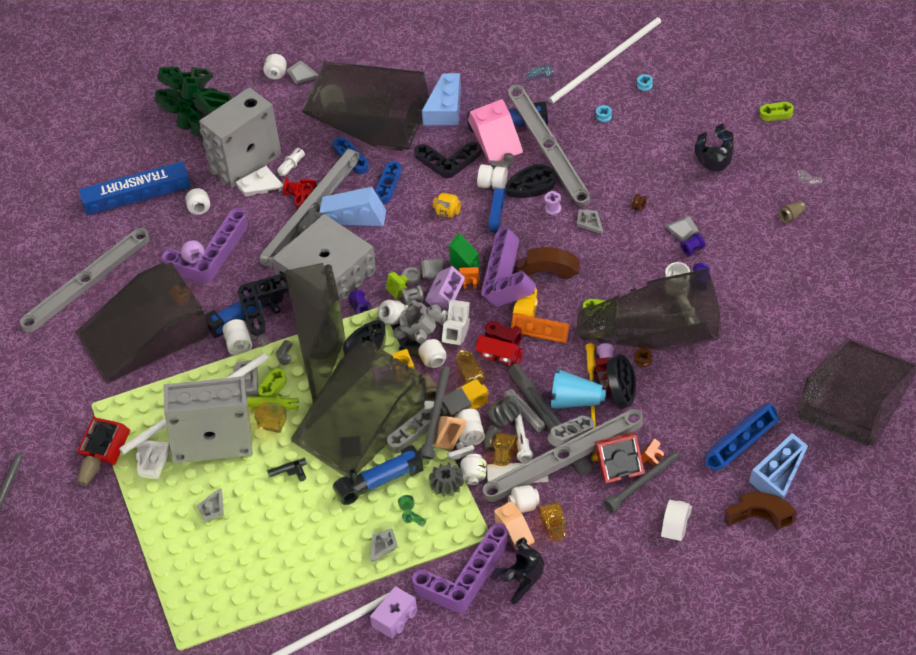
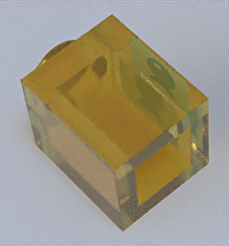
(270, 417)

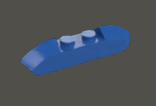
(741, 436)

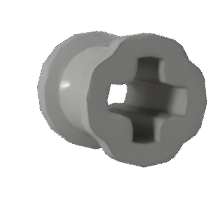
(416, 292)

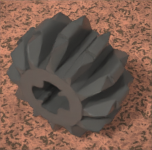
(504, 410)
(446, 479)

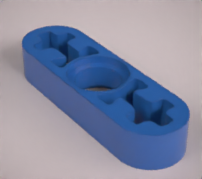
(339, 150)
(387, 176)
(496, 209)

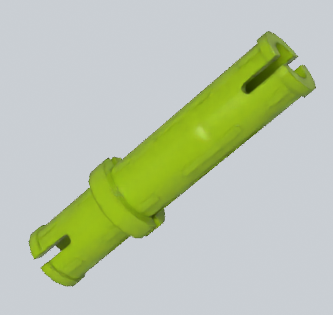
(255, 402)

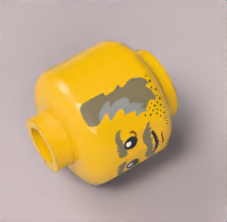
(447, 205)

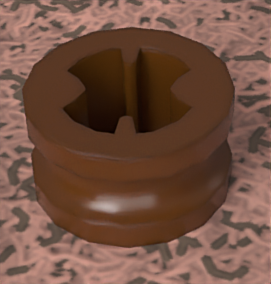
(639, 202)
(643, 353)

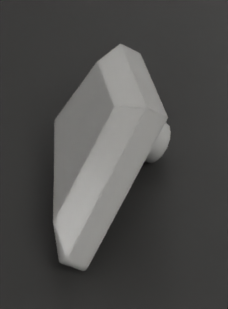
(301, 73)
(589, 220)
(683, 228)
(431, 268)
(461, 452)
(212, 506)
(382, 544)

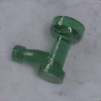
(406, 504)

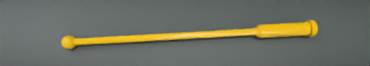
(591, 369)

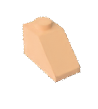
(448, 432)
(514, 522)

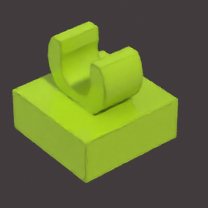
(396, 284)

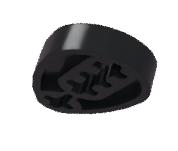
(521, 183)
(365, 333)
(621, 380)

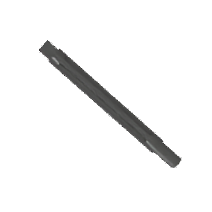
(542, 409)

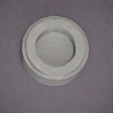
(413, 275)

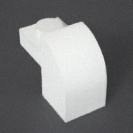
(457, 324)
(676, 520)

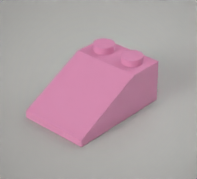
(495, 131)

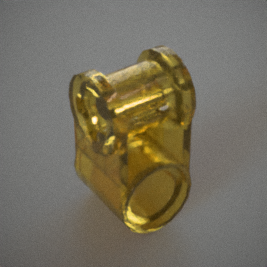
(469, 368)
(504, 448)
(553, 521)

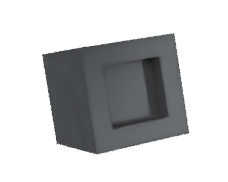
(454, 402)

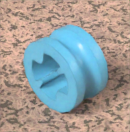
(644, 86)
(603, 117)

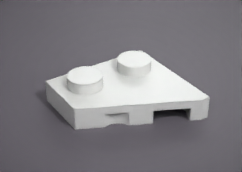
(259, 182)
(151, 458)

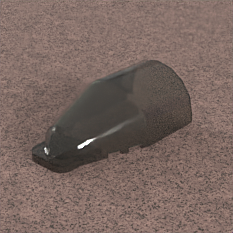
(658, 316)

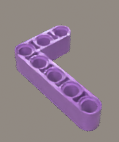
(214, 253)
(499, 283)
(469, 574)

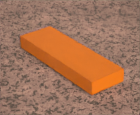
(541, 327)

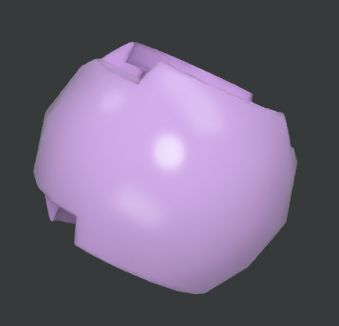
(192, 251)

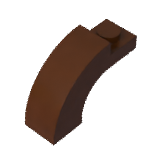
(549, 260)
(764, 506)

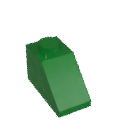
(462, 254)

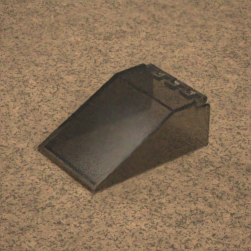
(369, 103)
(316, 321)
(143, 323)
(856, 392)
(360, 408)

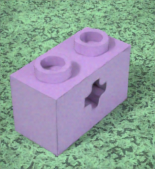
(445, 287)
(394, 612)

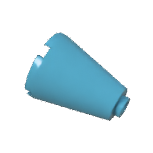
(575, 391)

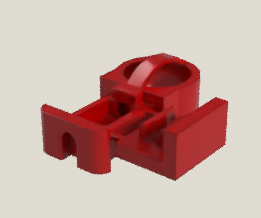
(300, 190)

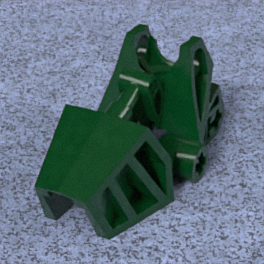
(189, 97)

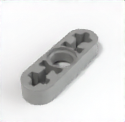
(555, 434)
(408, 439)

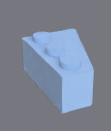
(444, 102)
(354, 208)
(779, 467)

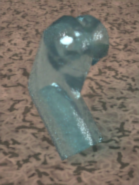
(546, 69)

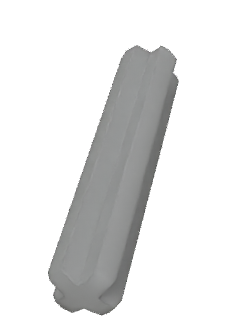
(527, 413)

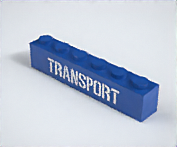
(134, 188)

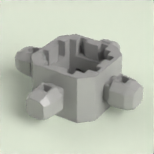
(408, 318)

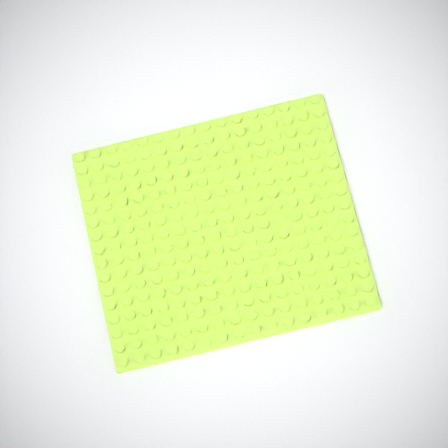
(278, 536)

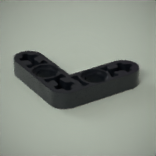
(449, 163)
(255, 294)

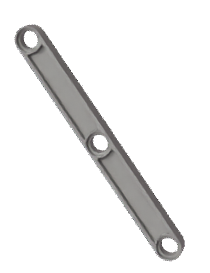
(554, 154)
(312, 203)
(75, 287)
(550, 462)

